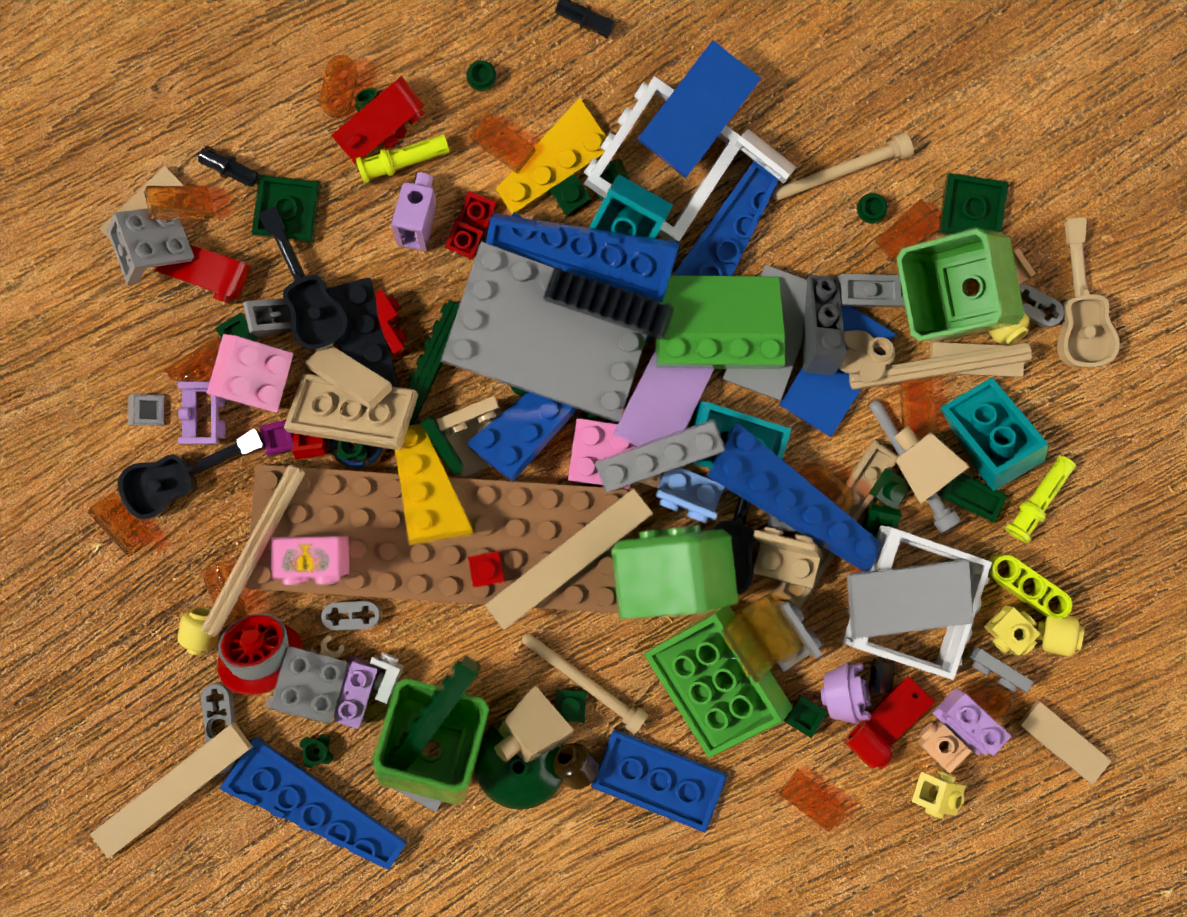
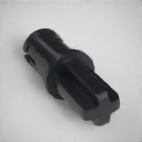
(585, 17)
(227, 166)

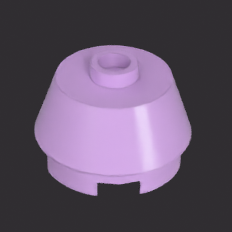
(846, 693)

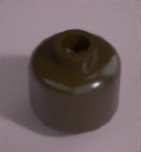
(576, 766)

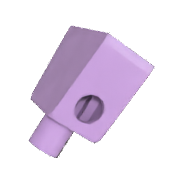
(415, 213)

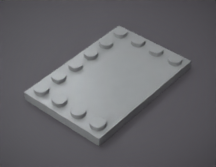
(538, 346)

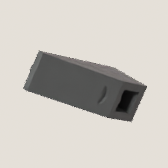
(823, 326)

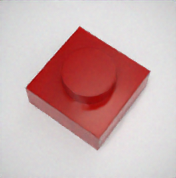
(308, 446)
(486, 569)

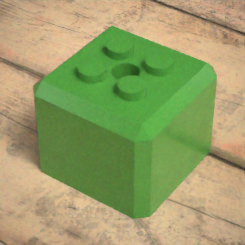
(936, 282)
(674, 572)
(459, 739)

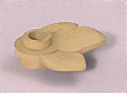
(862, 356)

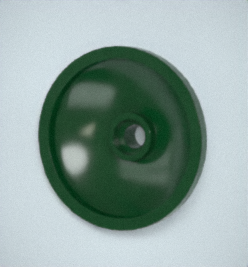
(514, 788)

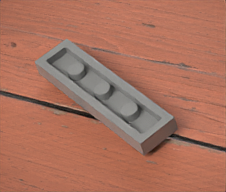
(660, 455)

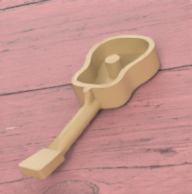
(1086, 330)

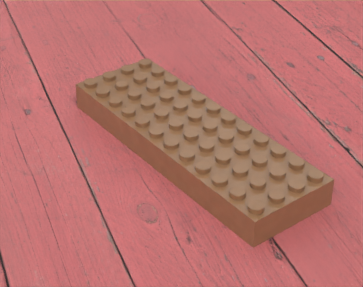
(508, 517)

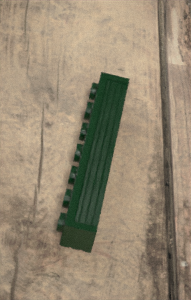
(430, 362)
(433, 713)

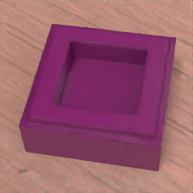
(276, 438)

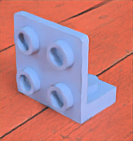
(690, 492)

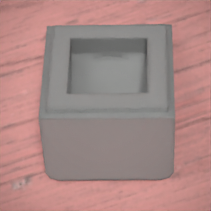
(145, 410)

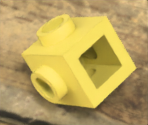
(1013, 631)
(939, 794)

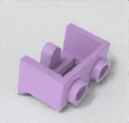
(188, 415)
(355, 692)
(963, 715)

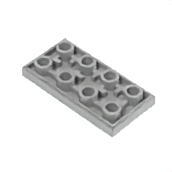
(773, 381)
(910, 598)

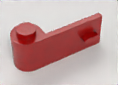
(379, 119)
(212, 272)
(889, 720)

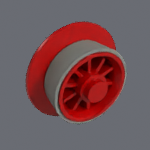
(254, 652)

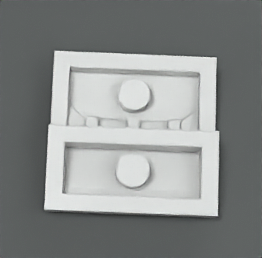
(765, 156)

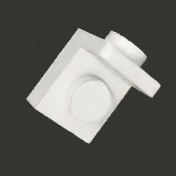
(386, 681)

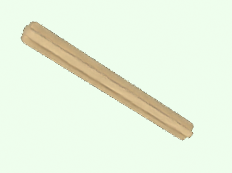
(947, 365)
(253, 550)

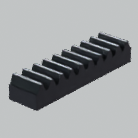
(609, 303)

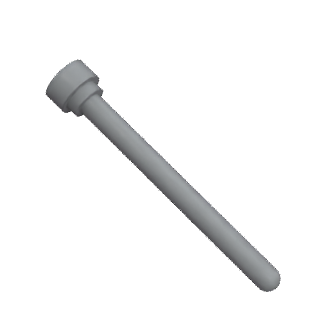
(943, 515)

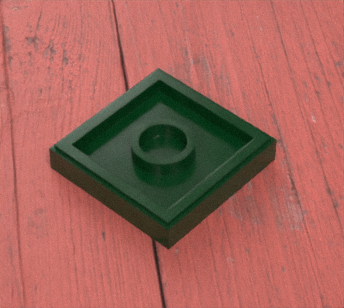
(296, 203)
(972, 204)

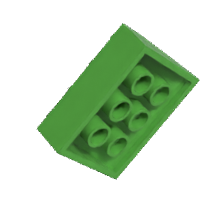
(723, 323)
(712, 688)

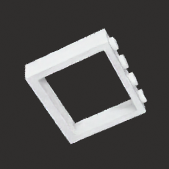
(612, 143)
(956, 636)

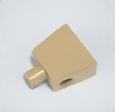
(927, 463)
(532, 728)

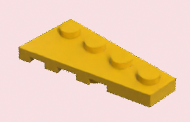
(559, 154)
(427, 494)

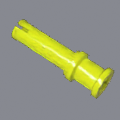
(388, 162)
(1034, 510)

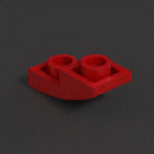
(471, 225)
(388, 315)

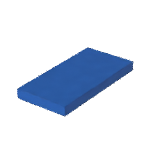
(699, 109)
(826, 398)
(659, 780)

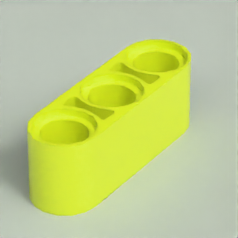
(1042, 590)

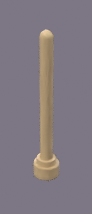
(899, 147)
(631, 716)

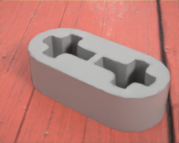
(1042, 301)
(351, 622)

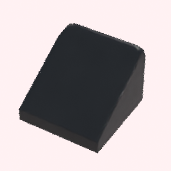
(881, 676)

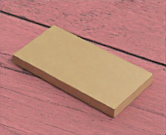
(332, 414)

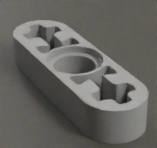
(211, 705)

